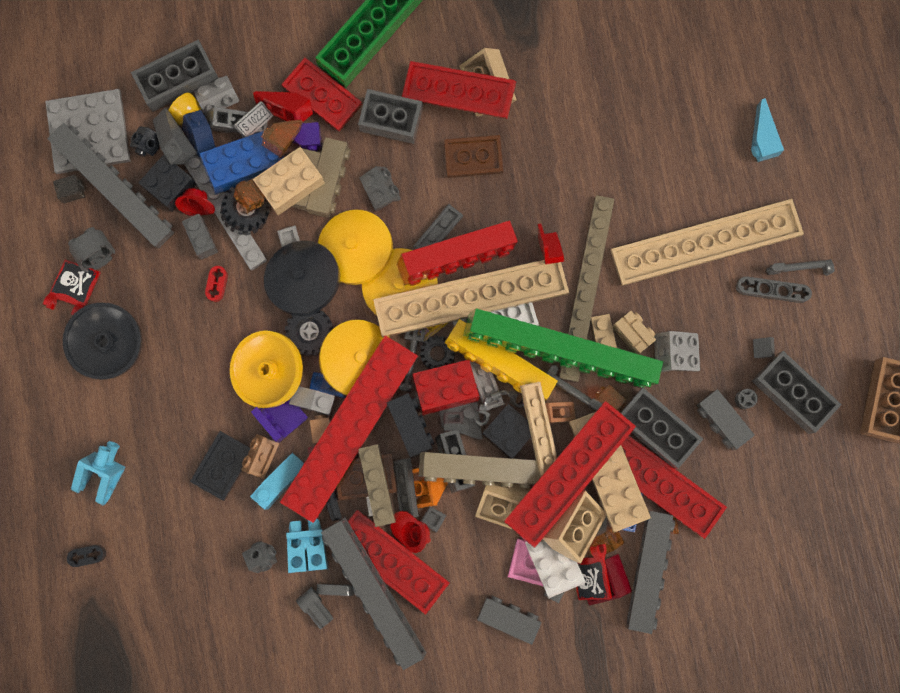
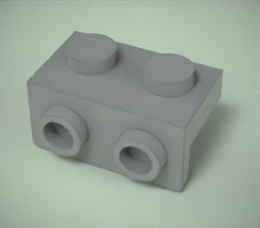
(216, 94)

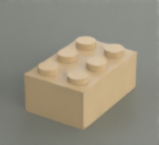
(289, 181)

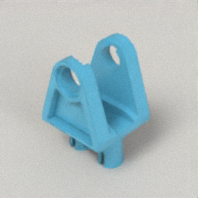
(103, 465)

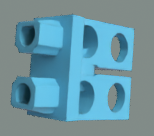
(306, 541)

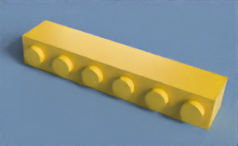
(504, 364)

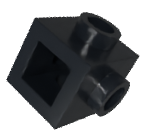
(145, 142)

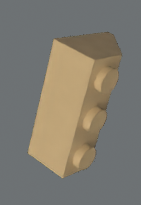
(487, 62)
(499, 502)
(576, 528)

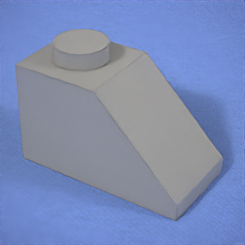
(312, 400)

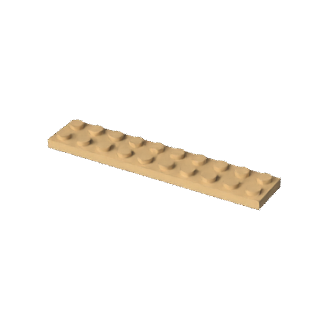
(706, 242)
(458, 298)

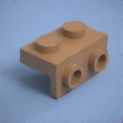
(260, 456)

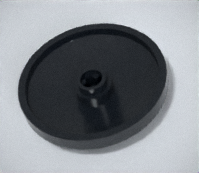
(302, 278)
(102, 341)

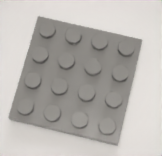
(98, 119)

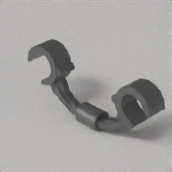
(493, 396)

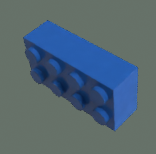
(237, 162)

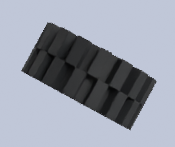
(426, 348)

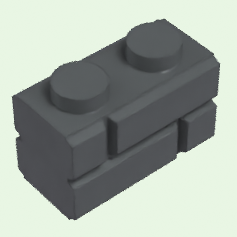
(200, 236)

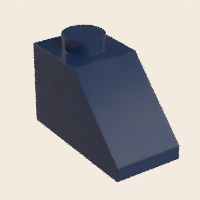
(198, 132)

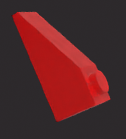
(285, 104)

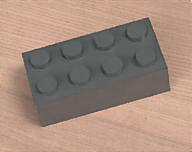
(174, 75)
(796, 392)
(660, 429)

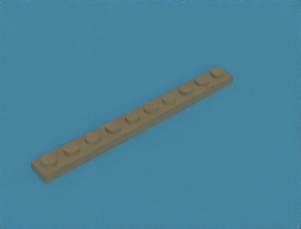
(589, 276)

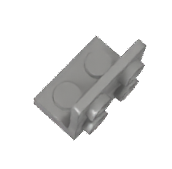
(677, 351)

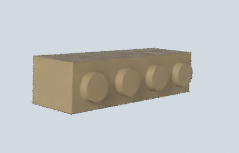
(332, 169)
(377, 485)

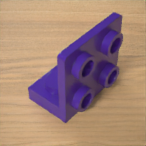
(280, 420)

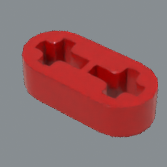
(221, 284)

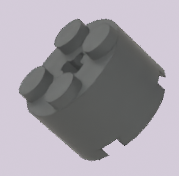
(91, 249)

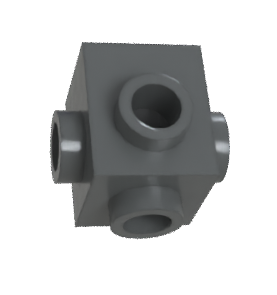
(260, 557)

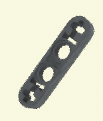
(773, 289)

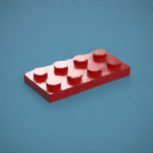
(326, 96)

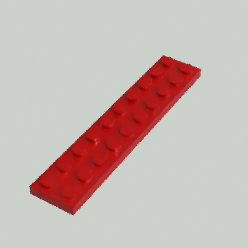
(348, 429)

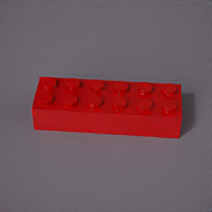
(456, 253)

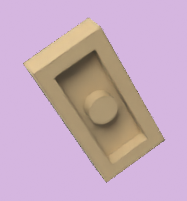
(603, 330)

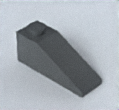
(223, 120)
(172, 139)

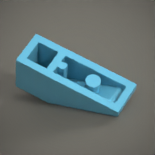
(765, 139)
(277, 482)

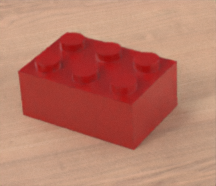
(445, 387)

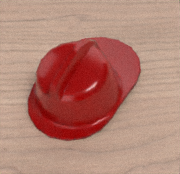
(194, 202)
(410, 531)

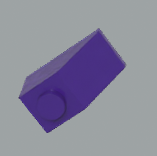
(309, 137)

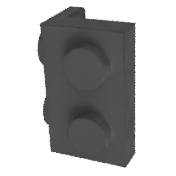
(380, 187)

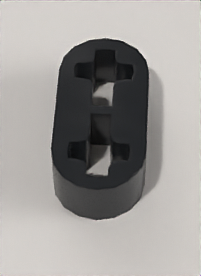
(86, 551)

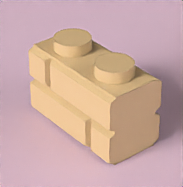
(634, 333)

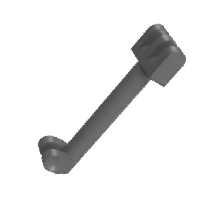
(826, 265)
(414, 339)
(592, 403)

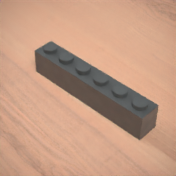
(649, 573)

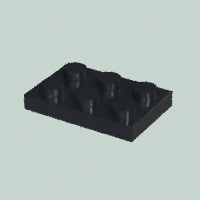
(221, 466)

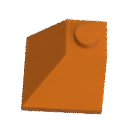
(427, 492)

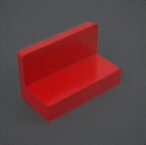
(550, 246)

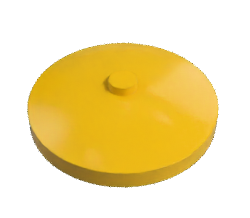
(358, 244)
(390, 282)
(347, 352)
(266, 369)

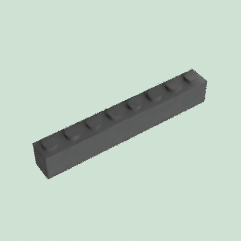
(108, 182)
(373, 593)

